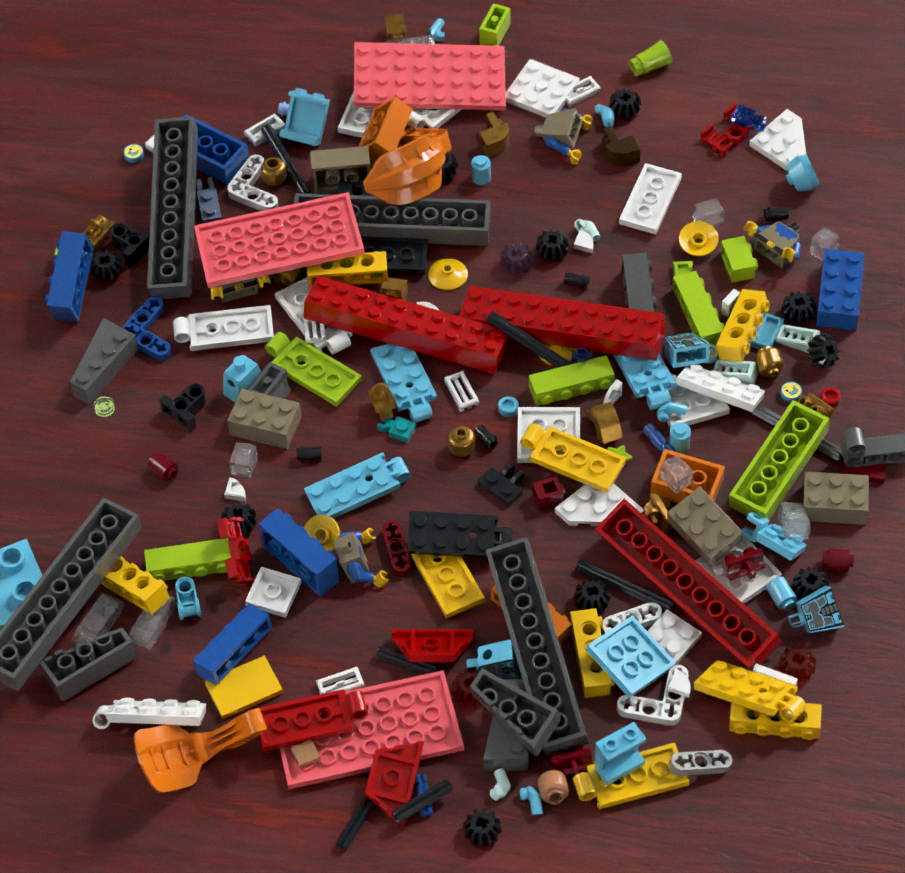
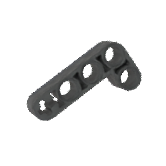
(871, 450)

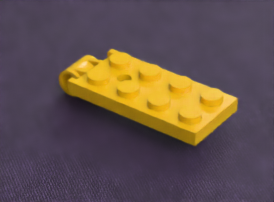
(580, 460)
(449, 583)
(751, 690)
(641, 783)

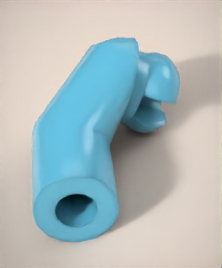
(435, 30)
(607, 115)
(670, 408)
(534, 798)

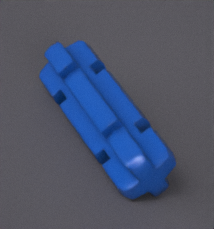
(657, 438)
(422, 786)

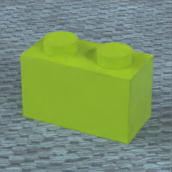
(495, 25)
(738, 259)

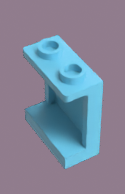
(305, 117)
(619, 753)

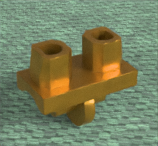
(98, 230)
(382, 400)
(817, 405)
(656, 512)

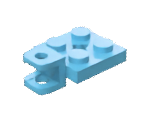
(772, 537)

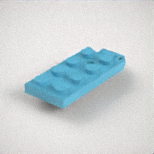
(400, 369)
(654, 386)
(351, 490)

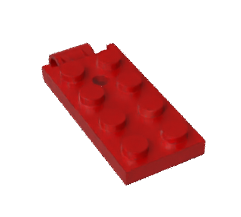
(301, 718)

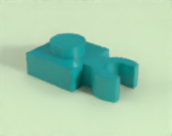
(399, 429)

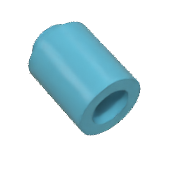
(481, 170)
(680, 437)
(781, 593)

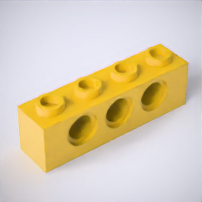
(353, 270)
(742, 325)
(136, 586)
(592, 683)
(764, 726)

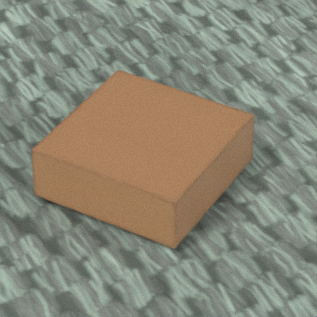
(305, 754)

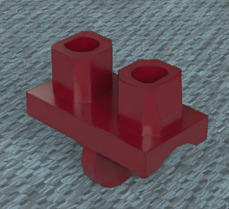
(745, 564)
(572, 762)

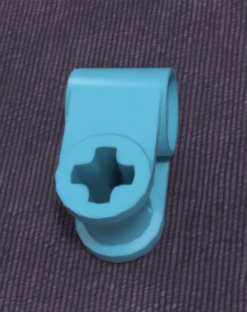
(187, 601)

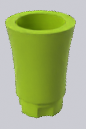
(651, 59)

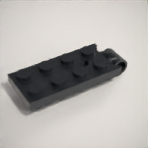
(402, 254)
(449, 534)

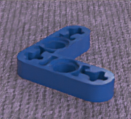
(140, 329)

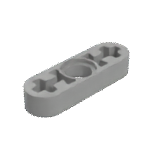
(693, 769)

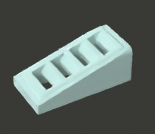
(796, 343)
(748, 370)

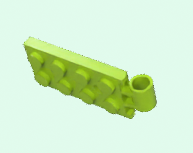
(319, 373)

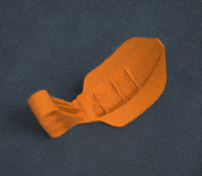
(411, 169)
(174, 756)

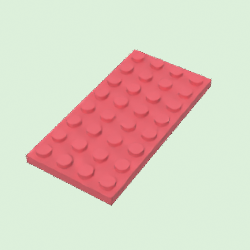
(430, 75)
(278, 240)
(397, 715)

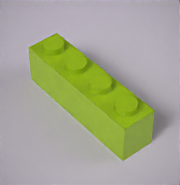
(697, 306)
(571, 380)
(188, 559)

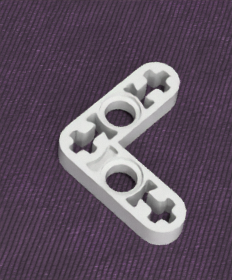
(247, 189)
(648, 620)
(661, 708)

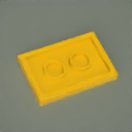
(244, 687)

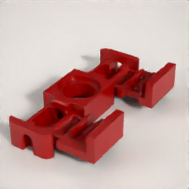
(720, 142)
(237, 565)

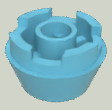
(801, 174)

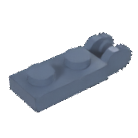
(208, 202)

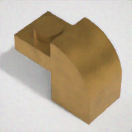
(395, 27)
(496, 137)
(395, 288)
(606, 422)

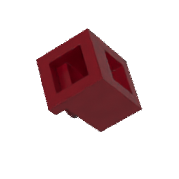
(548, 492)

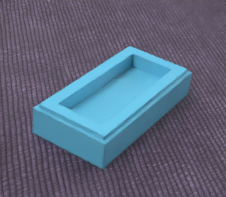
(767, 331)

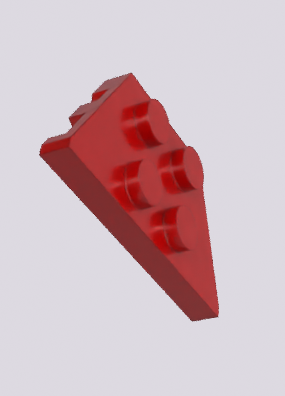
(432, 644)
(393, 776)

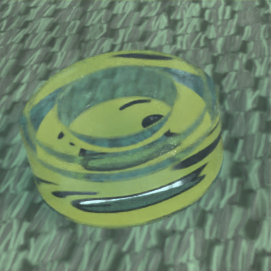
(104, 406)

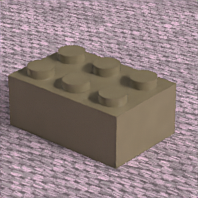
(338, 166)
(264, 418)
(836, 497)
(704, 526)

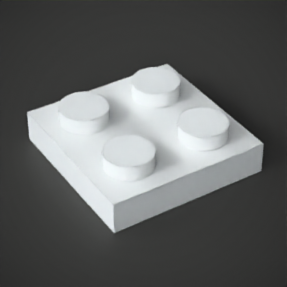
(273, 591)
(674, 635)

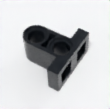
(130, 242)
(185, 406)

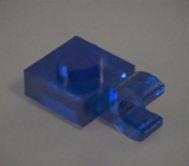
(746, 117)
(581, 355)

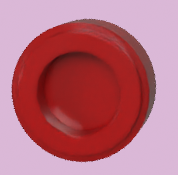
(831, 396)

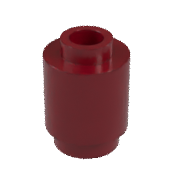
(163, 467)
(837, 560)

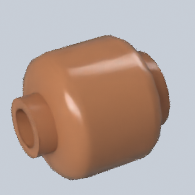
(553, 787)

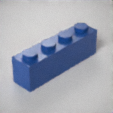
(232, 644)

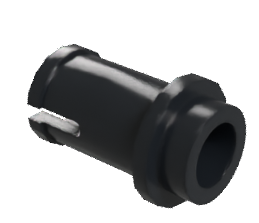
(776, 213)
(577, 279)
(489, 441)
(309, 453)

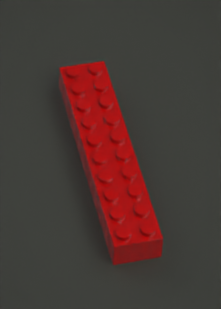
(571, 322)
(405, 324)
(688, 585)

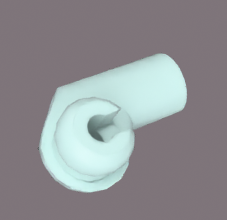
(588, 227)
(502, 786)

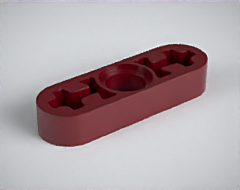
(394, 556)

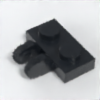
(500, 487)

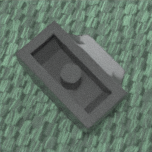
(272, 382)

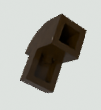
(622, 151)

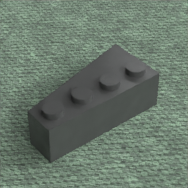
(102, 360)
(87, 662)
(518, 711)

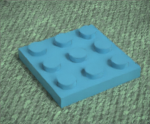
(630, 656)

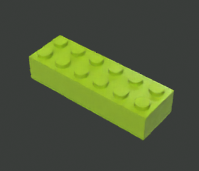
(779, 461)

